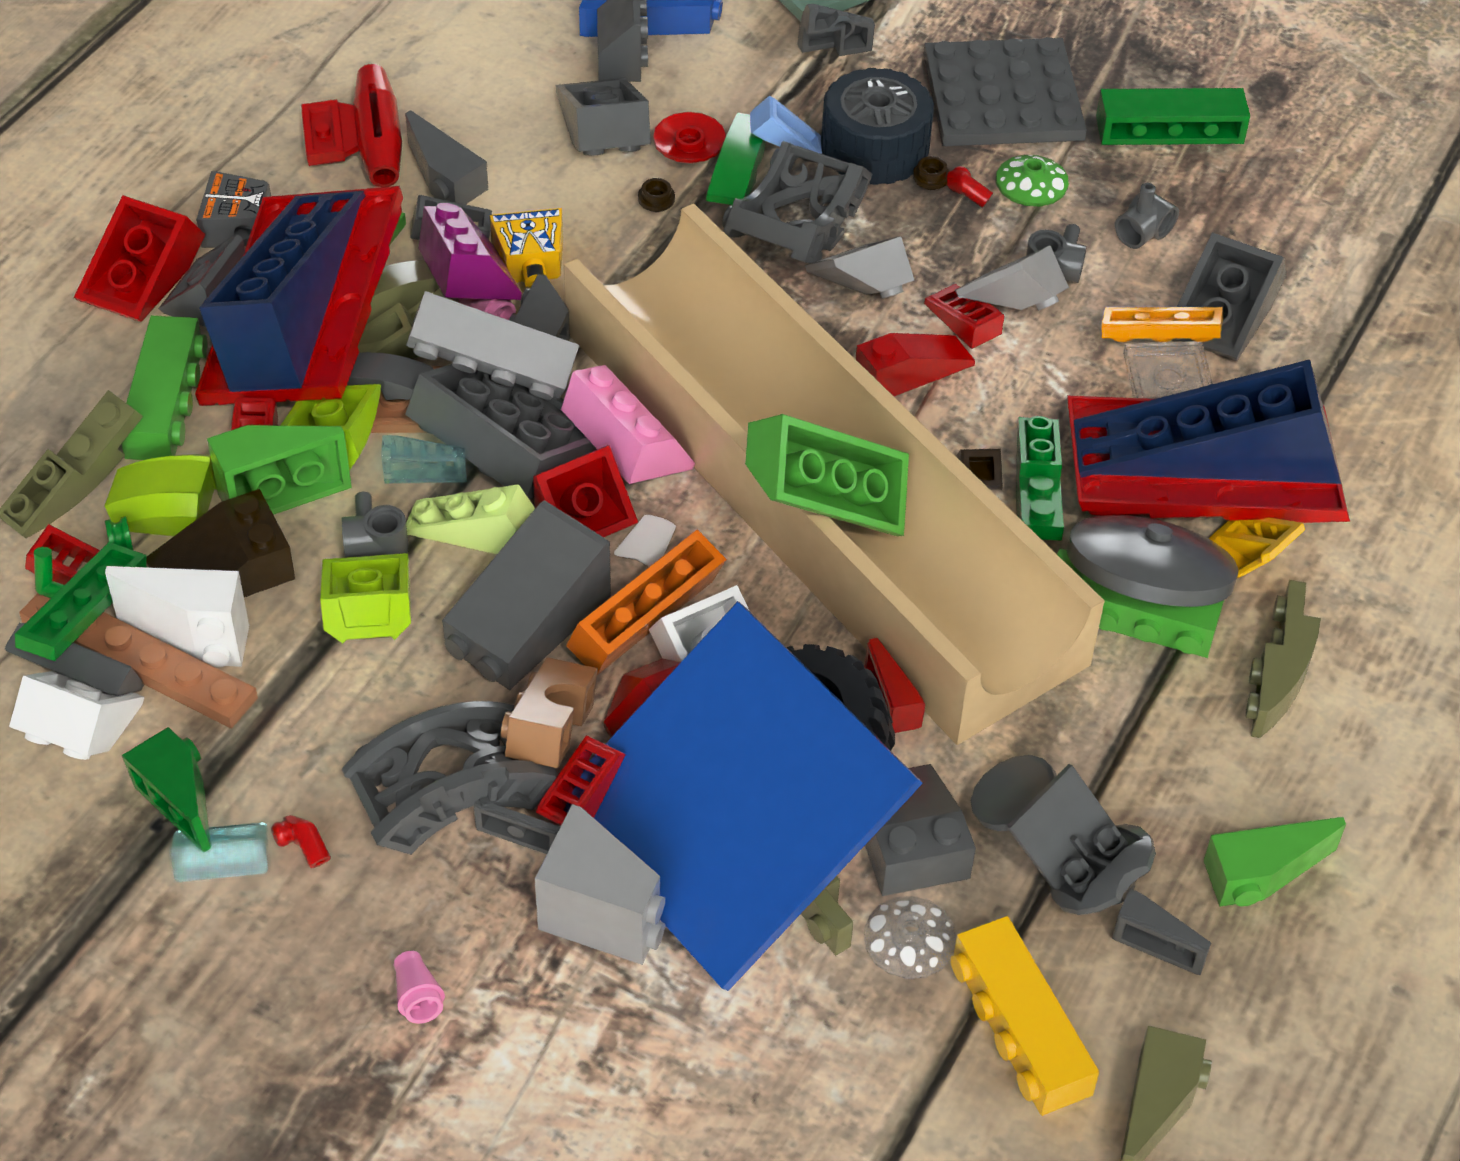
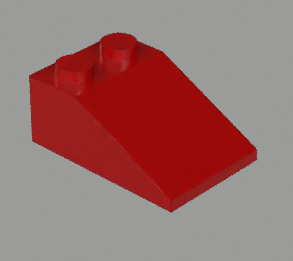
(139, 259)

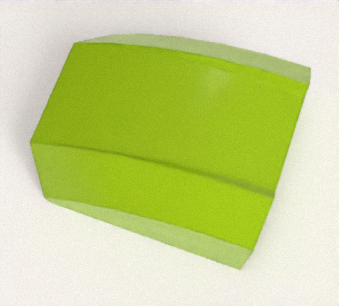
(353, 413)
(162, 493)
(366, 596)

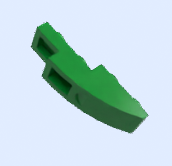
(1039, 476)

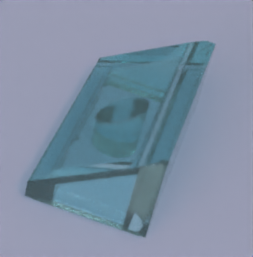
(233, 852)

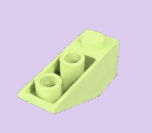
(471, 519)

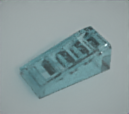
(410, 458)

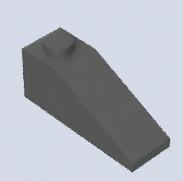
(446, 165)

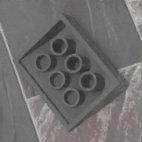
(499, 426)

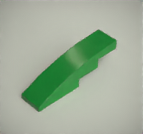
(737, 163)

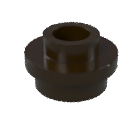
(931, 173)
(656, 195)

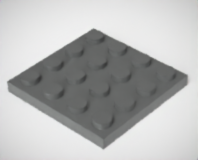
(1003, 92)

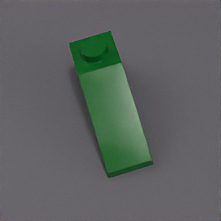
(170, 779)

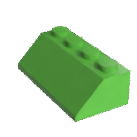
(829, 472)

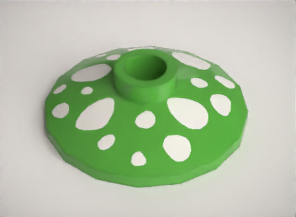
(1032, 180)

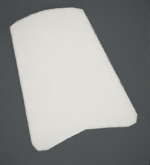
(647, 540)

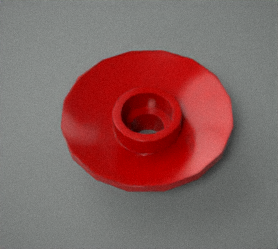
(689, 137)

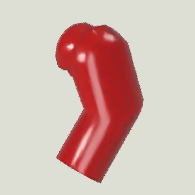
(961, 182)

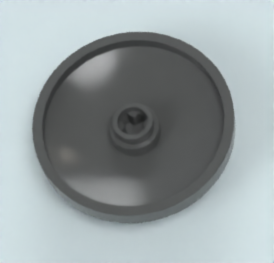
(1152, 560)

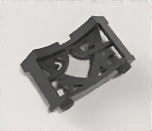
(806, 237)
(429, 798)

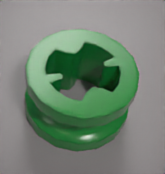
(119, 533)

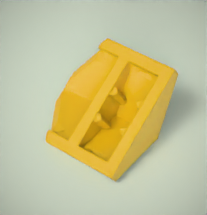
(1256, 541)

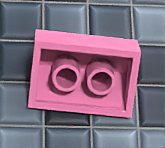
(615, 417)

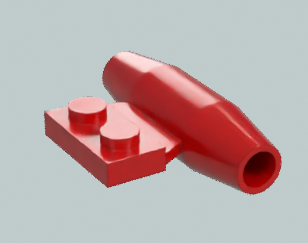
(368, 126)

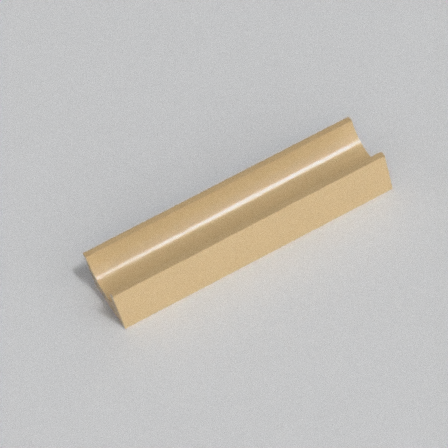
(962, 599)

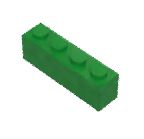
(1172, 116)

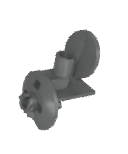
(1064, 832)

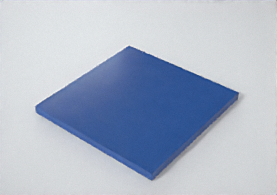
(745, 792)

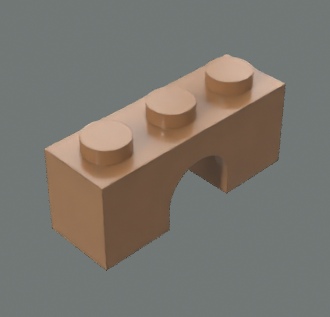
(544, 713)

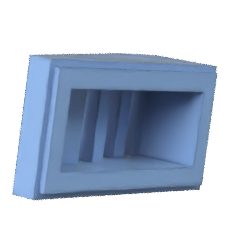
(778, 124)

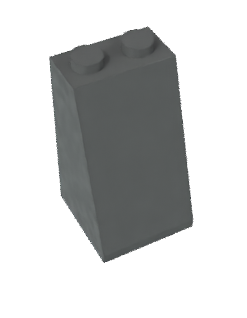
(530, 596)

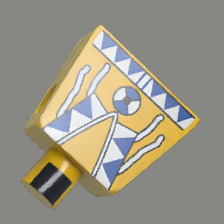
(529, 243)

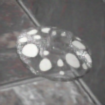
(909, 952)

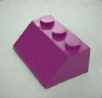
(462, 256)

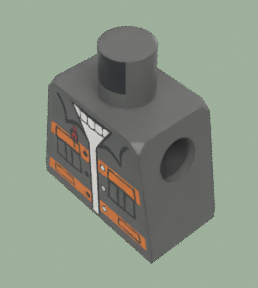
(229, 207)

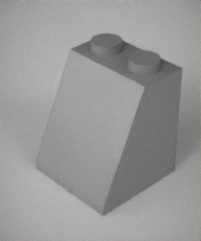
(598, 891)

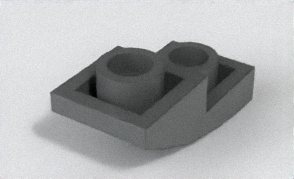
(393, 372)

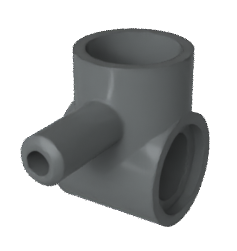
(1146, 218)
(1065, 248)
(374, 530)

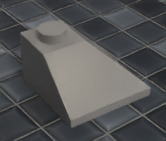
(868, 268)
(1021, 283)

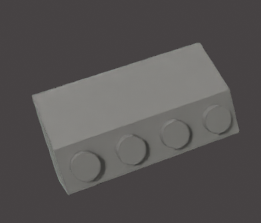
(492, 346)

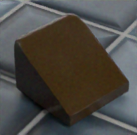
(985, 465)

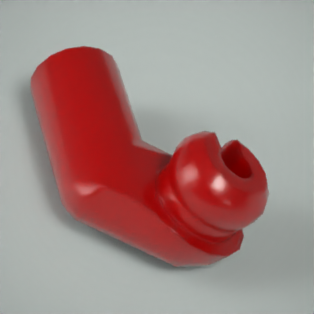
(303, 834)

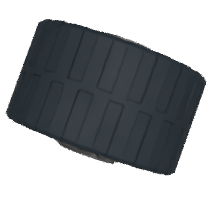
(878, 123)

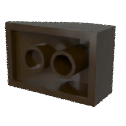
(232, 537)

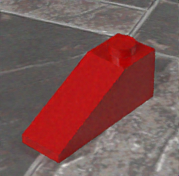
(912, 360)

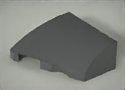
(831, 28)

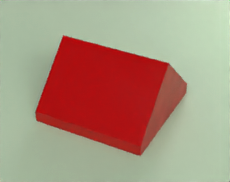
(588, 491)

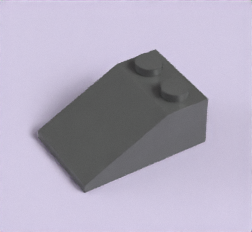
(605, 115)
(1241, 282)
(923, 840)

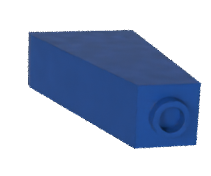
(664, 16)

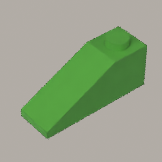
(1260, 861)

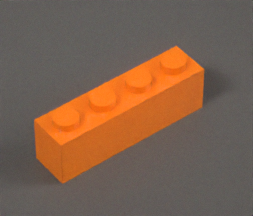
(646, 599)

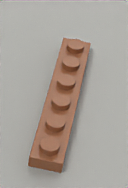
(164, 667)

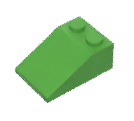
(282, 461)

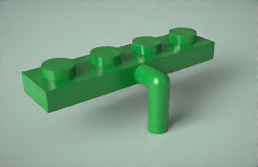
(71, 605)

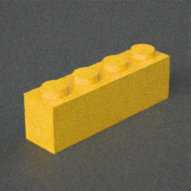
(1024, 1016)

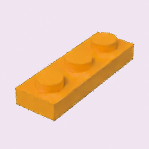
(1162, 323)

